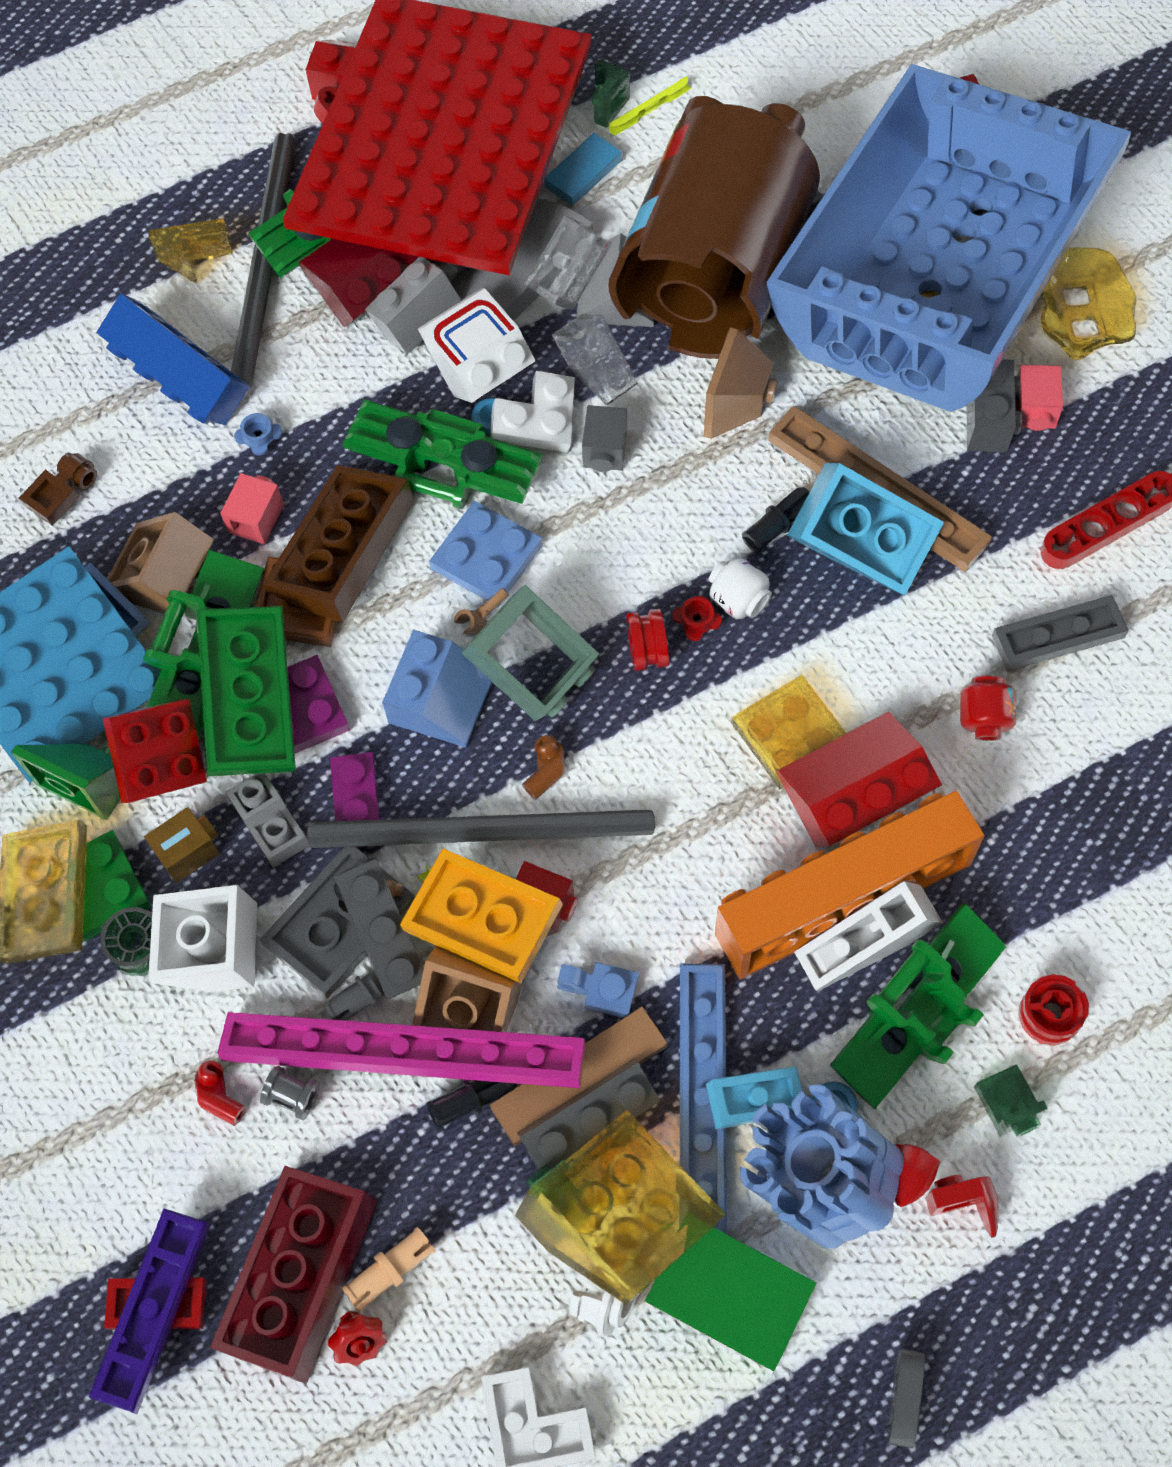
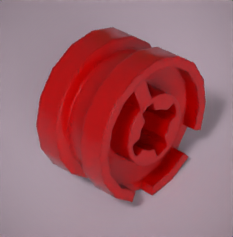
(647, 640)
(1041, 1022)

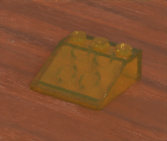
(619, 1210)

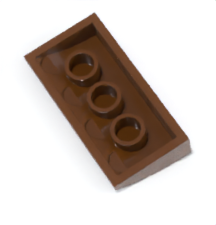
(340, 541)

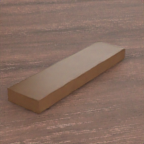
(626, 1040)

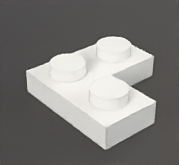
(542, 423)
(522, 1436)

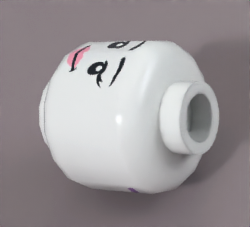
(739, 588)

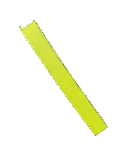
(631, 117)

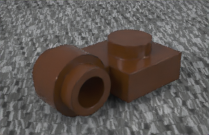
(53, 495)

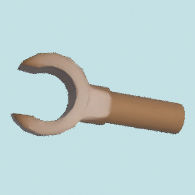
(478, 616)

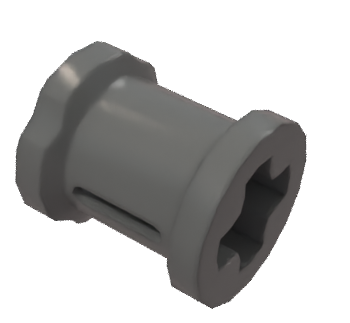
(289, 1092)

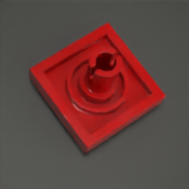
(154, 750)

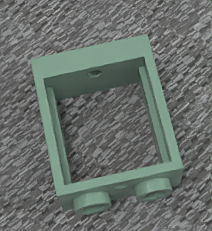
(551, 625)

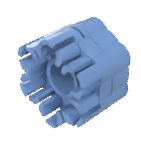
(799, 1147)

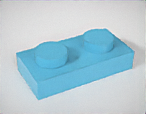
(739, 1097)

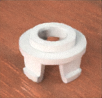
(601, 1311)

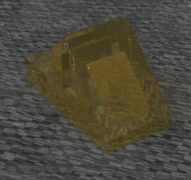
(184, 244)

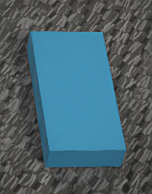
(583, 169)

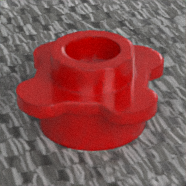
(700, 607)

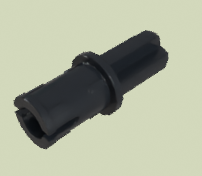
(775, 521)
(465, 1099)

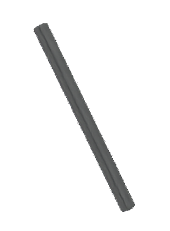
(260, 270)
(481, 828)

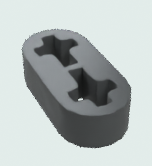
(906, 1398)

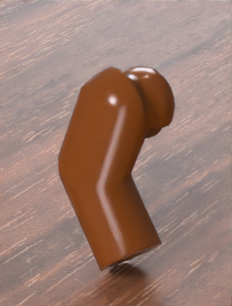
(550, 766)

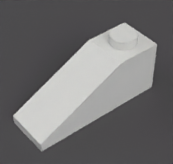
(869, 935)

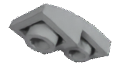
(267, 818)

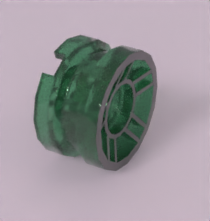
(119, 935)

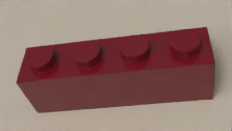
(353, 275)

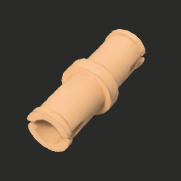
(388, 1269)

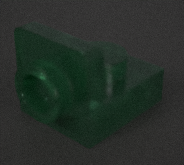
(611, 92)
(1010, 1102)

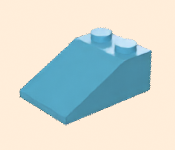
(865, 527)

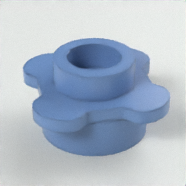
(255, 424)

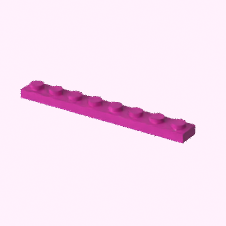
(403, 1049)

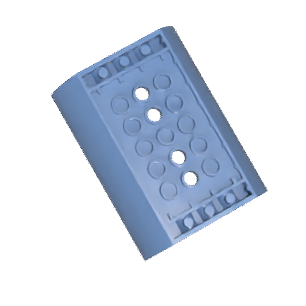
(892, 224)

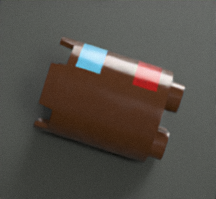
(717, 223)

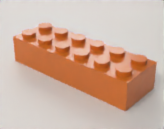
(829, 887)

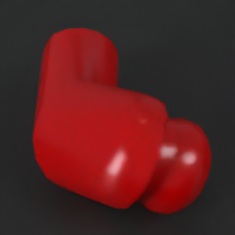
(212, 1093)

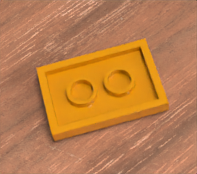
(481, 915)

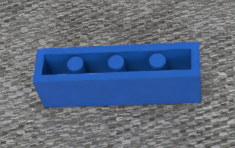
(172, 360)

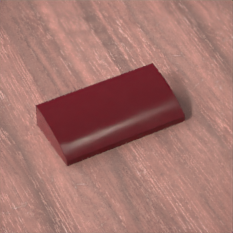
(294, 1274)

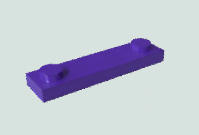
(149, 1311)

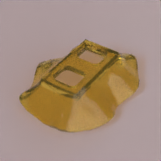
(1109, 296)

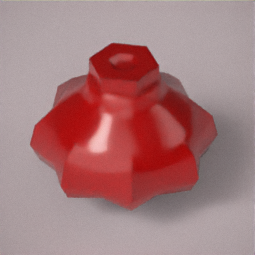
(357, 1339)

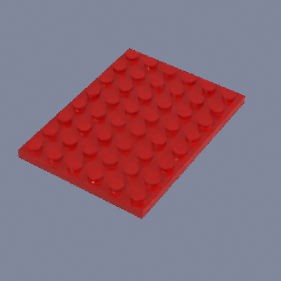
(440, 134)

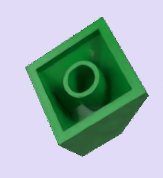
(73, 773)

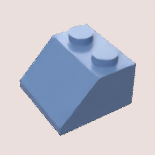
(436, 690)

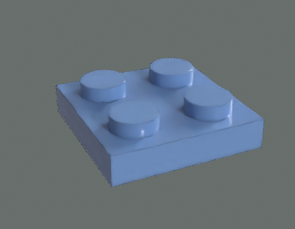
(485, 552)

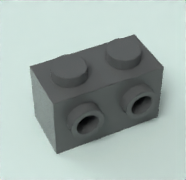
(993, 414)

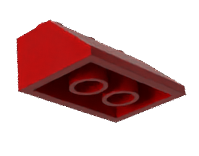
(857, 779)

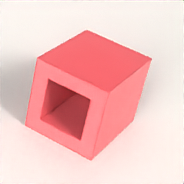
(1040, 396)
(252, 508)

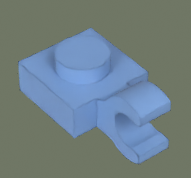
(606, 989)

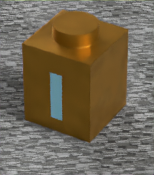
(183, 843)

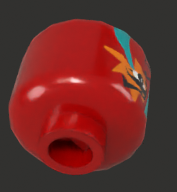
(988, 707)

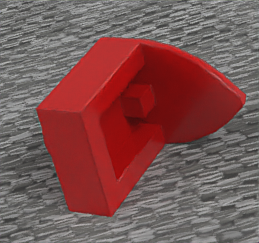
(917, 1174)
(954, 1194)

